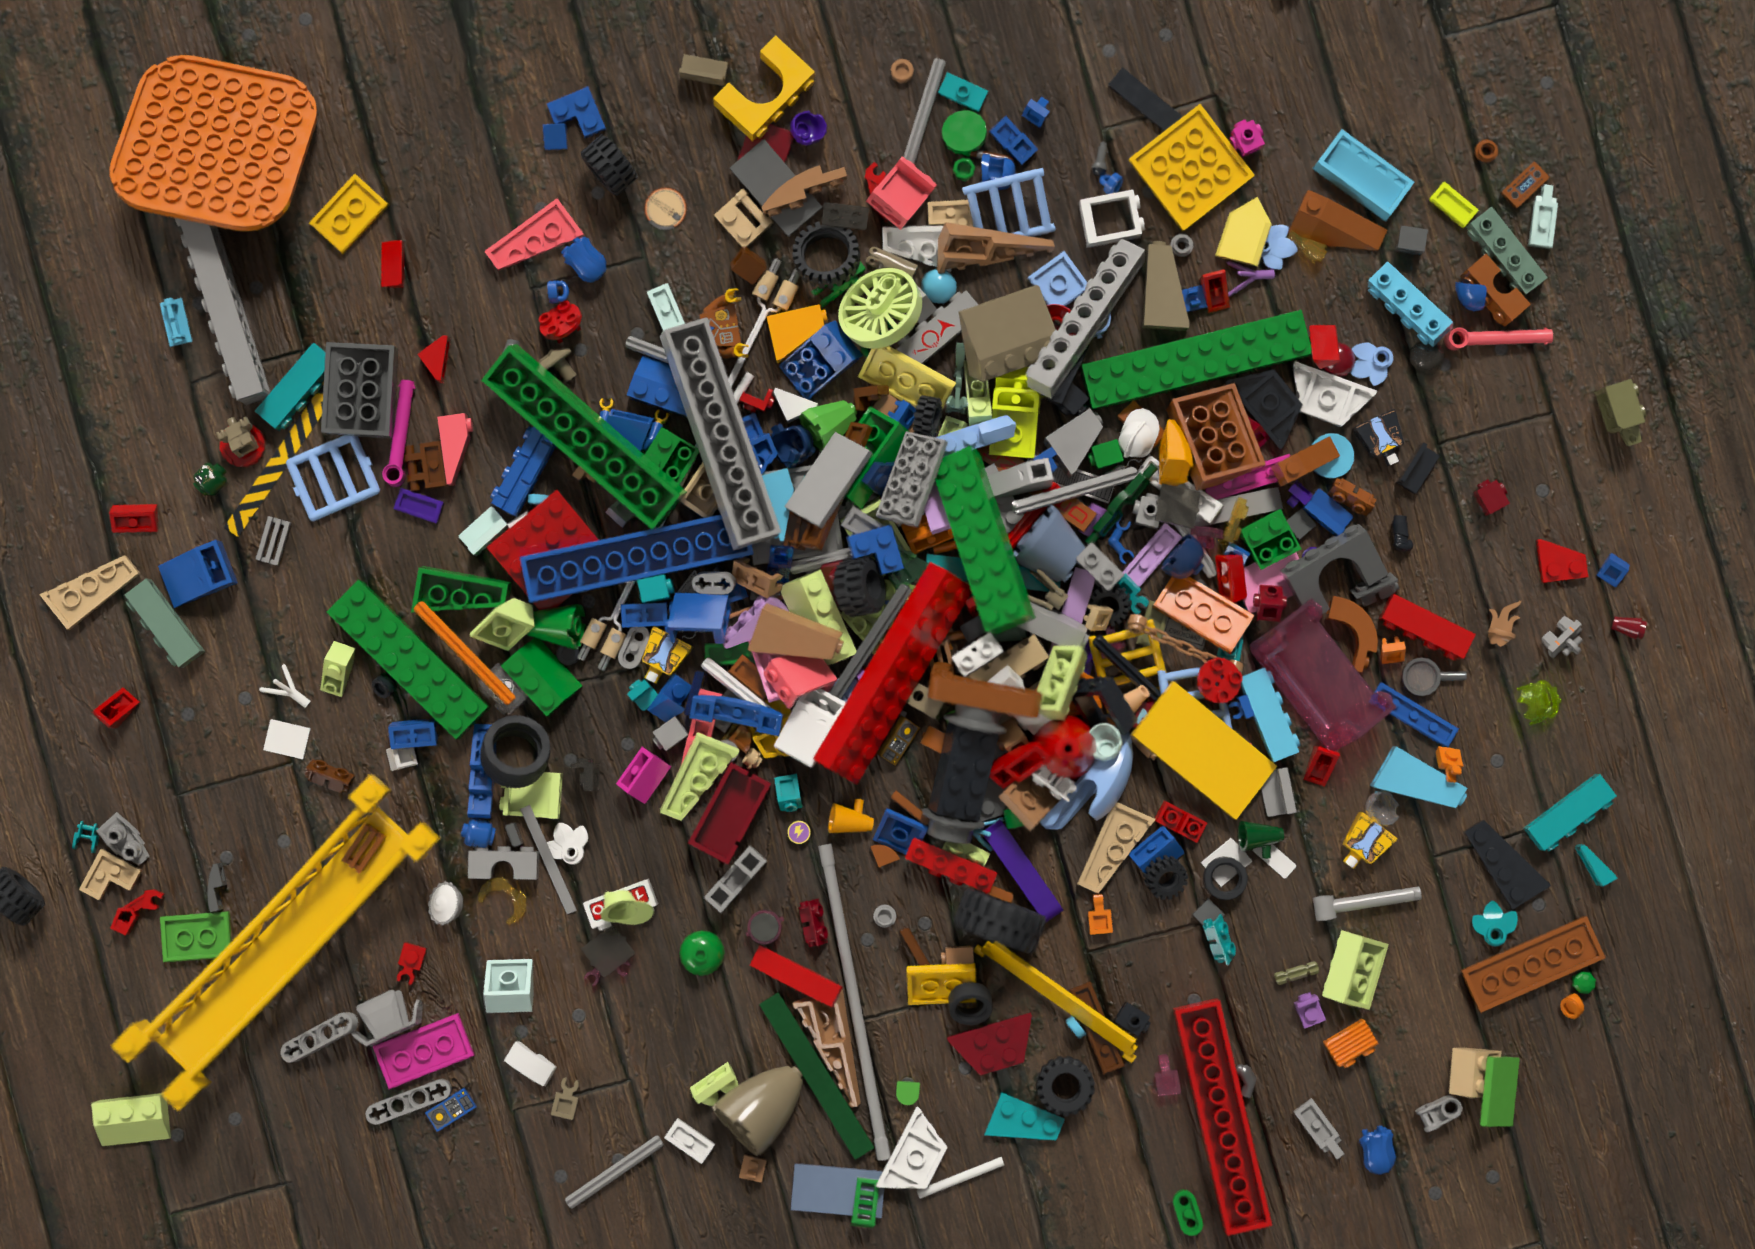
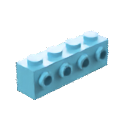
(1410, 304)

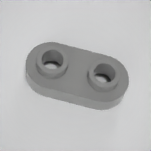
(633, 646)

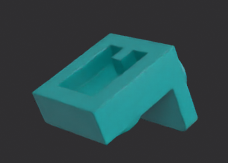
(788, 793)

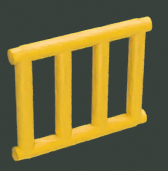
(1153, 648)

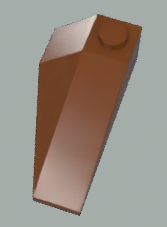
(1334, 224)

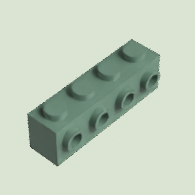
(1506, 251)

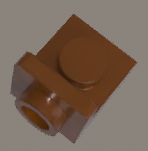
(864, 395)

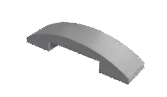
(1258, 503)

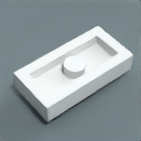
(689, 1140)

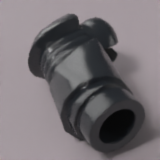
(1400, 531)

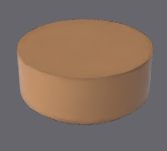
(902, 71)

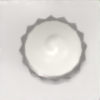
(445, 903)

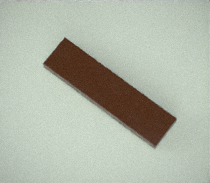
(1105, 1052)

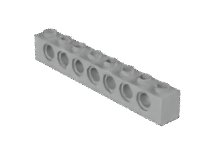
(1049, 381)

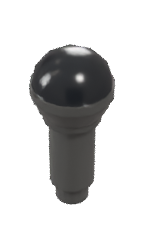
(1099, 167)

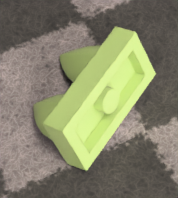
(967, 852)
(720, 1079)

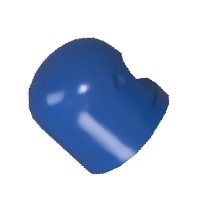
(996, 168)

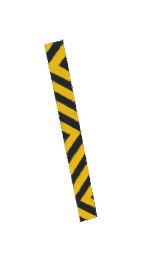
(276, 465)

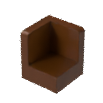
(748, 265)

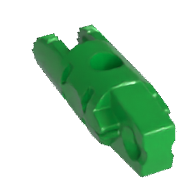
(837, 291)

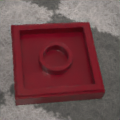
(776, 137)

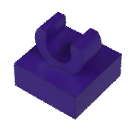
(1299, 493)

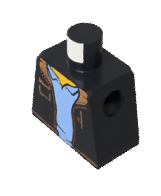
(1381, 436)

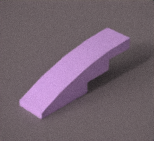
(1079, 595)

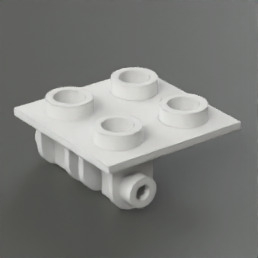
(1059, 786)

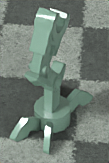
(958, 404)

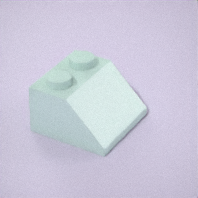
(509, 986)

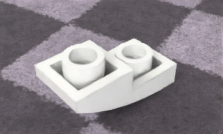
(530, 1064)

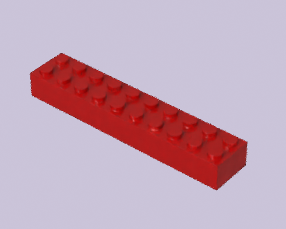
(893, 673)
(1222, 1116)

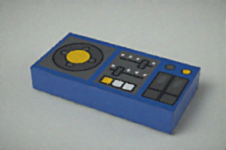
(450, 1109)

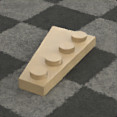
(83, 595)
(1115, 841)

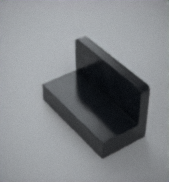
(1417, 468)

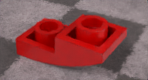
(1180, 821)

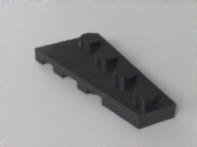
(1508, 869)

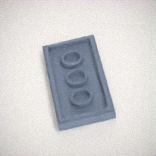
(831, 1189)

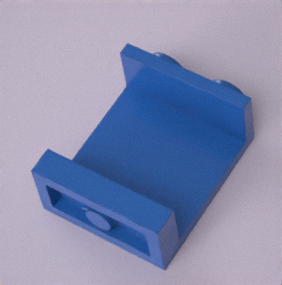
(699, 613)

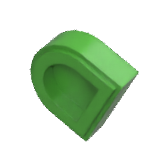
(907, 1092)

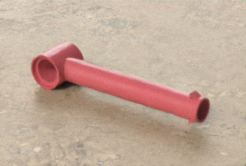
(1498, 337)

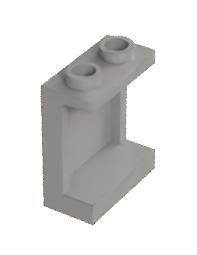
(1098, 566)

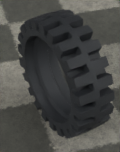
(827, 277)

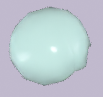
(1107, 741)

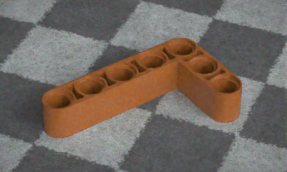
(982, 694)

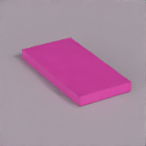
(423, 1051)

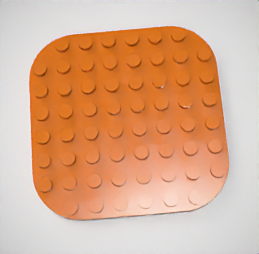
(214, 143)

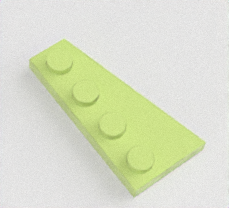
(698, 771)

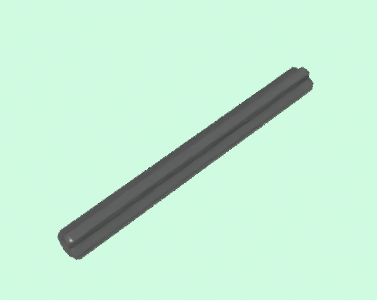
(871, 641)

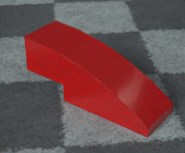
(1018, 764)

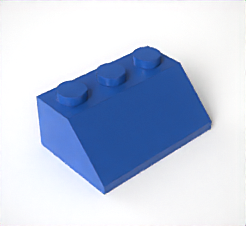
(656, 387)

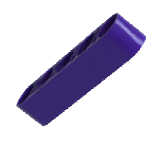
(1022, 871)

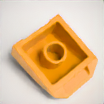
(1174, 456)

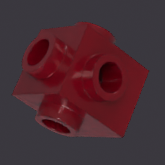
(1269, 602)

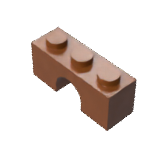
(1502, 306)

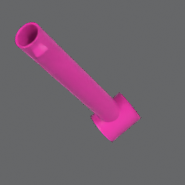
(400, 433)

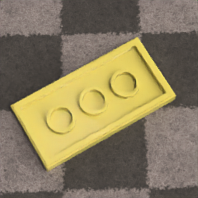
(905, 376)

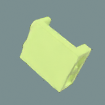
(542, 796)

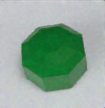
(963, 169)
(1583, 982)

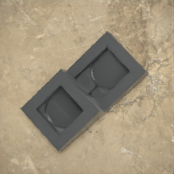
(216, 879)

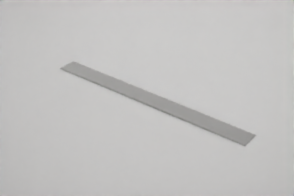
(548, 859)

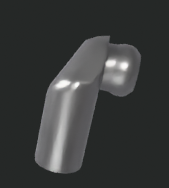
(1248, 1078)

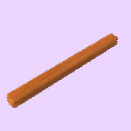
(464, 653)

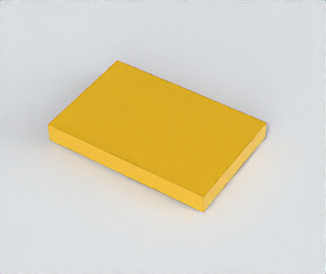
(349, 213)
(935, 982)

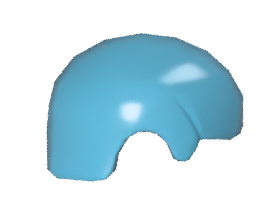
(938, 286)

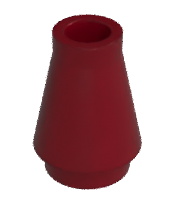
(1631, 627)

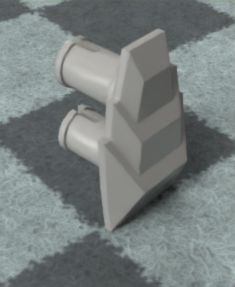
(123, 839)

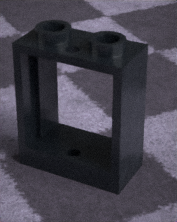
(1119, 711)

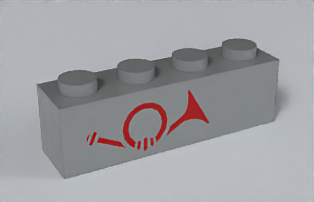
(937, 332)

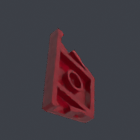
(995, 1044)

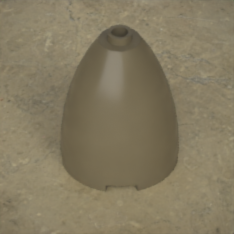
(760, 1107)

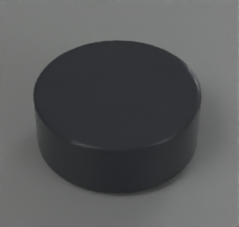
(567, 656)

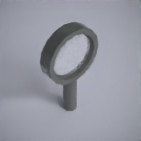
(1423, 676)

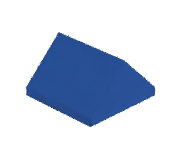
(898, 831)

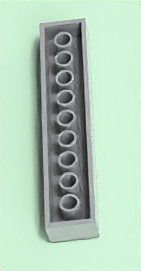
(225, 310)
(720, 433)

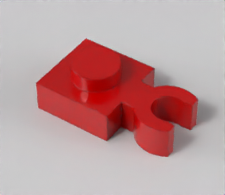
(411, 958)

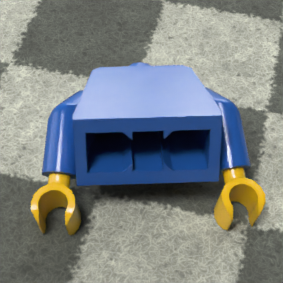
(635, 428)

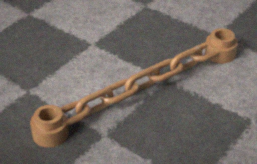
(1137, 625)

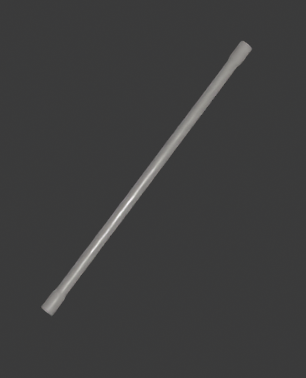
(880, 1138)

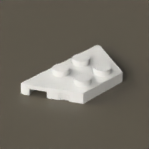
(1328, 395)
(914, 1156)

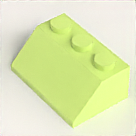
(1061, 680)
(1355, 970)
(131, 1119)

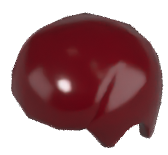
(1347, 362)

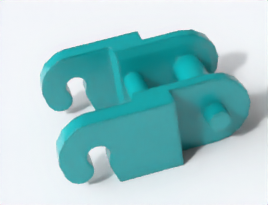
(94, 838)

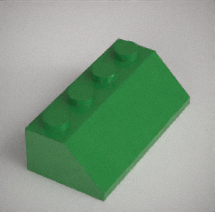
(884, 445)

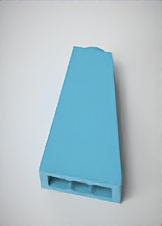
(1413, 778)

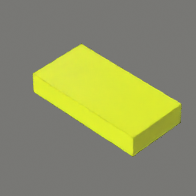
(1453, 204)

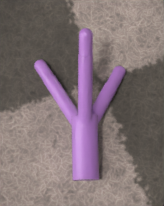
(1254, 275)

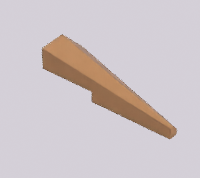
(972, 245)
(832, 1040)

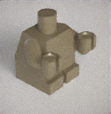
(238, 436)

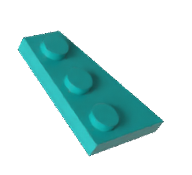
(1022, 1120)

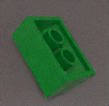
(541, 676)

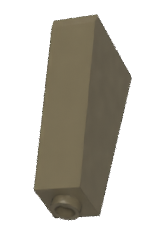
(1163, 295)

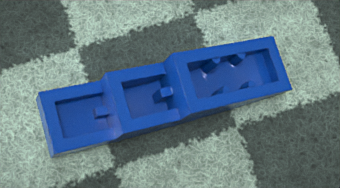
(480, 785)

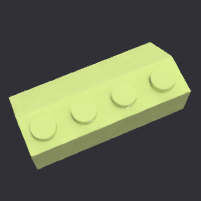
(812, 599)

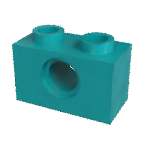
(656, 589)

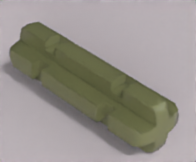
(1296, 973)

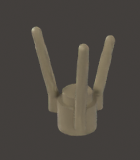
(1055, 596)

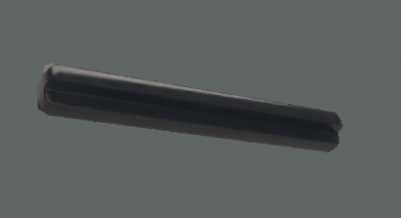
(1125, 666)

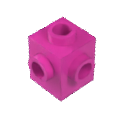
(1247, 145)

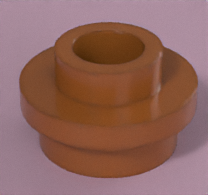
(1489, 145)

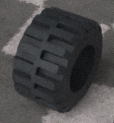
(609, 165)
(859, 587)
(18, 897)
(1070, 1105)

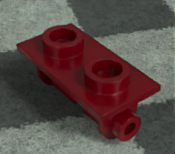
(813, 912)

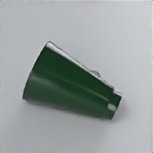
(1258, 835)

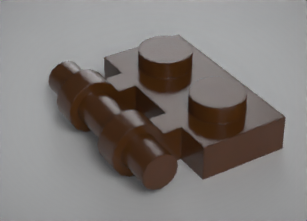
(432, 464)

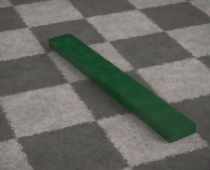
(816, 1075)

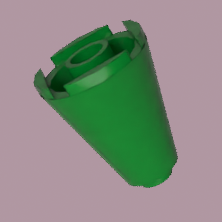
(559, 625)

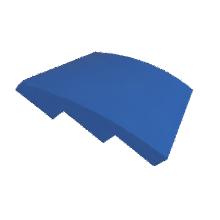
(761, 442)

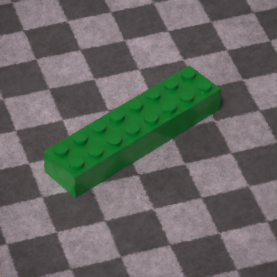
(983, 541)
(408, 659)

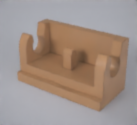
(756, 579)

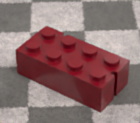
(729, 813)

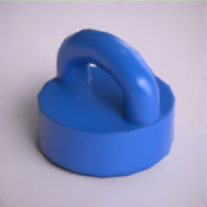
(1113, 184)
(553, 291)

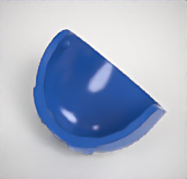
(1471, 295)

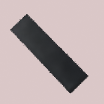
(1144, 100)

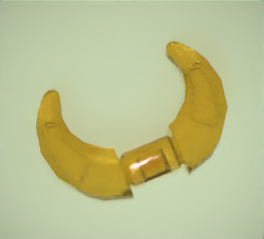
(519, 900)

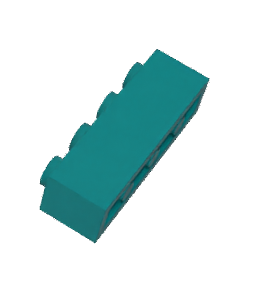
(294, 389)
(1570, 812)

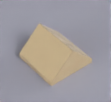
(700, 494)

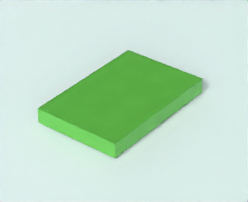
(195, 936)
(1499, 1091)

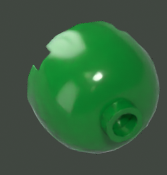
(702, 953)

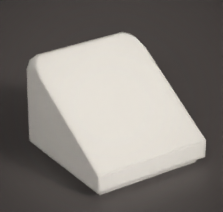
(401, 758)

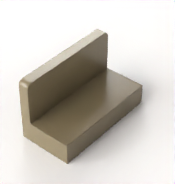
(703, 70)

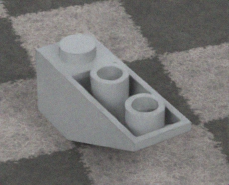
(1022, 478)

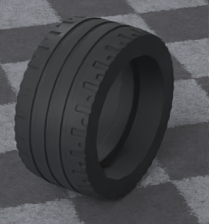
(520, 727)

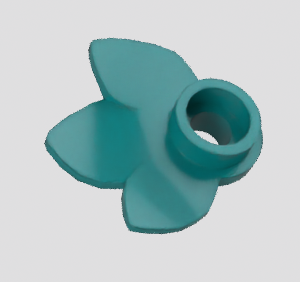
(1495, 920)

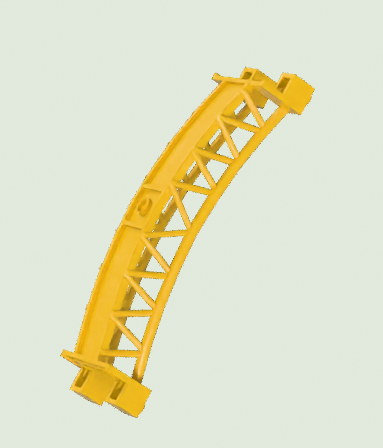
(281, 948)

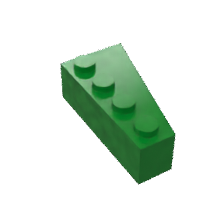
(456, 590)

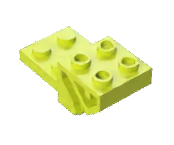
(1022, 405)

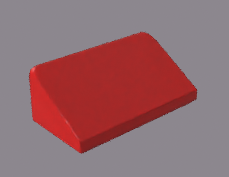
(392, 263)
(1324, 345)
(134, 518)
(1231, 577)

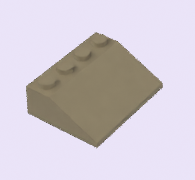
(1005, 333)

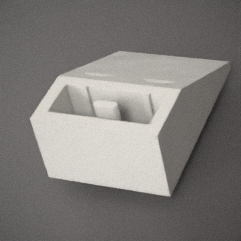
(809, 725)

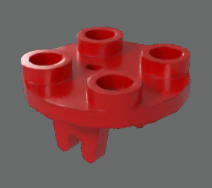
(560, 321)
(1227, 686)

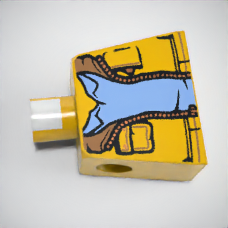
(663, 654)
(1366, 840)

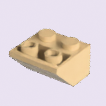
(1469, 1070)

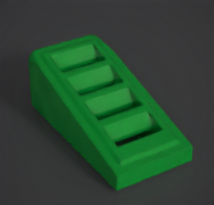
(857, 1201)

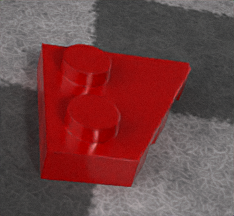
(1559, 562)

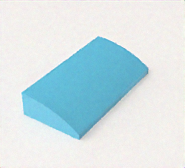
(1363, 175)

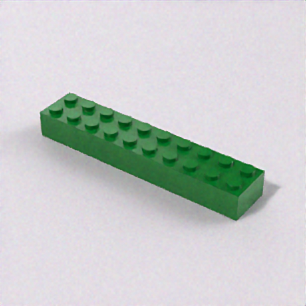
(1196, 360)
(584, 436)

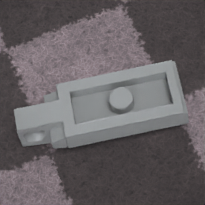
(1319, 1127)

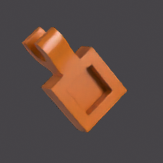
(1450, 761)
(1099, 919)

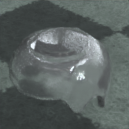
(1382, 808)

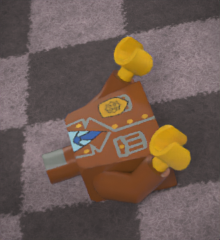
(724, 325)

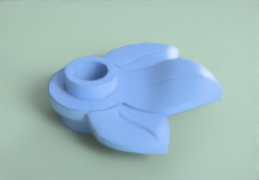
(1278, 247)
(1368, 364)

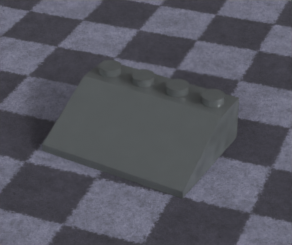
(359, 390)

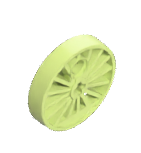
(886, 300)

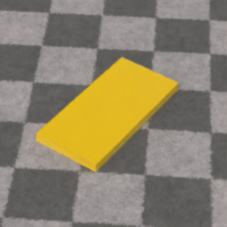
(1203, 750)

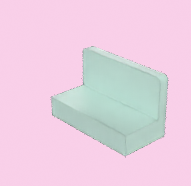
(483, 531)

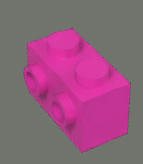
(645, 776)

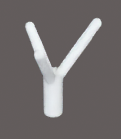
(292, 692)

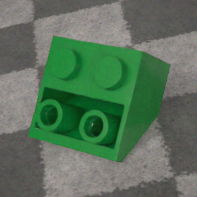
(672, 454)
(1269, 539)

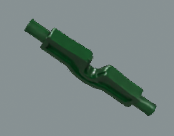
(1127, 496)

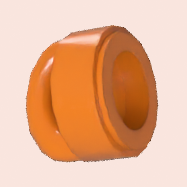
(1572, 1006)

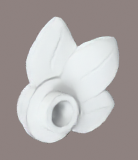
(567, 839)

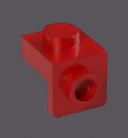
(752, 403)

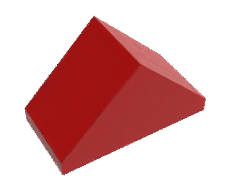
(1215, 290)
(436, 357)
(116, 708)
(1320, 765)

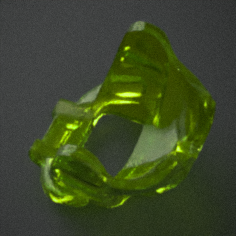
(1538, 701)

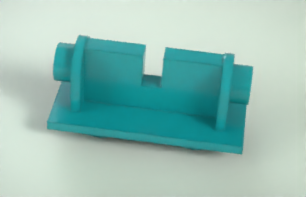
(1223, 949)

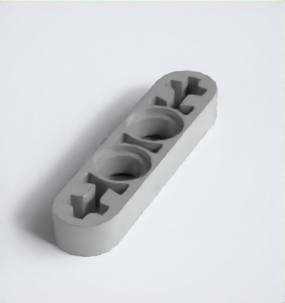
(320, 1040)
(409, 1103)

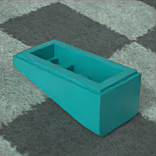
(1597, 869)

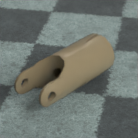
(885, 259)

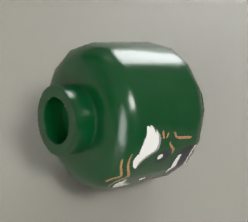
(210, 479)

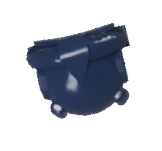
(792, 444)

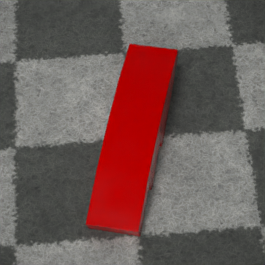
(796, 976)

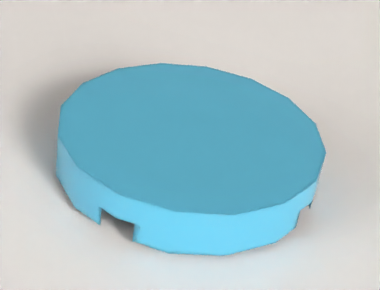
(1340, 465)

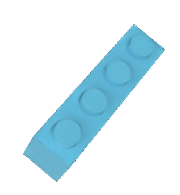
(1269, 716)

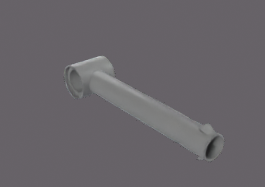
(1327, 906)

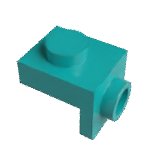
(642, 694)

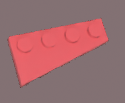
(538, 234)

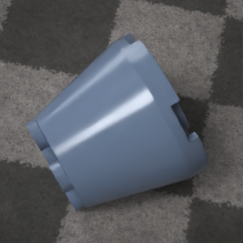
(1050, 546)

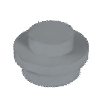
(884, 916)

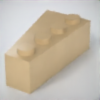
(1020, 658)

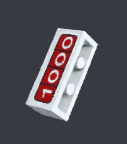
(641, 891)

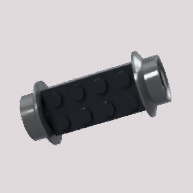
(963, 773)

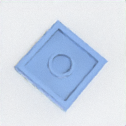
(1059, 280)

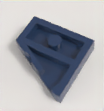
(878, 476)

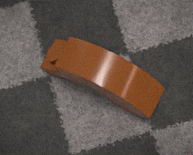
(1361, 625)

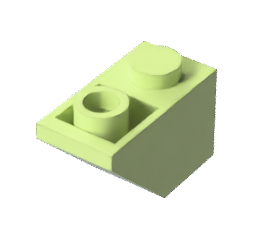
(337, 668)

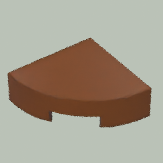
(742, 738)
(884, 854)

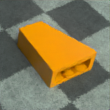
(794, 328)

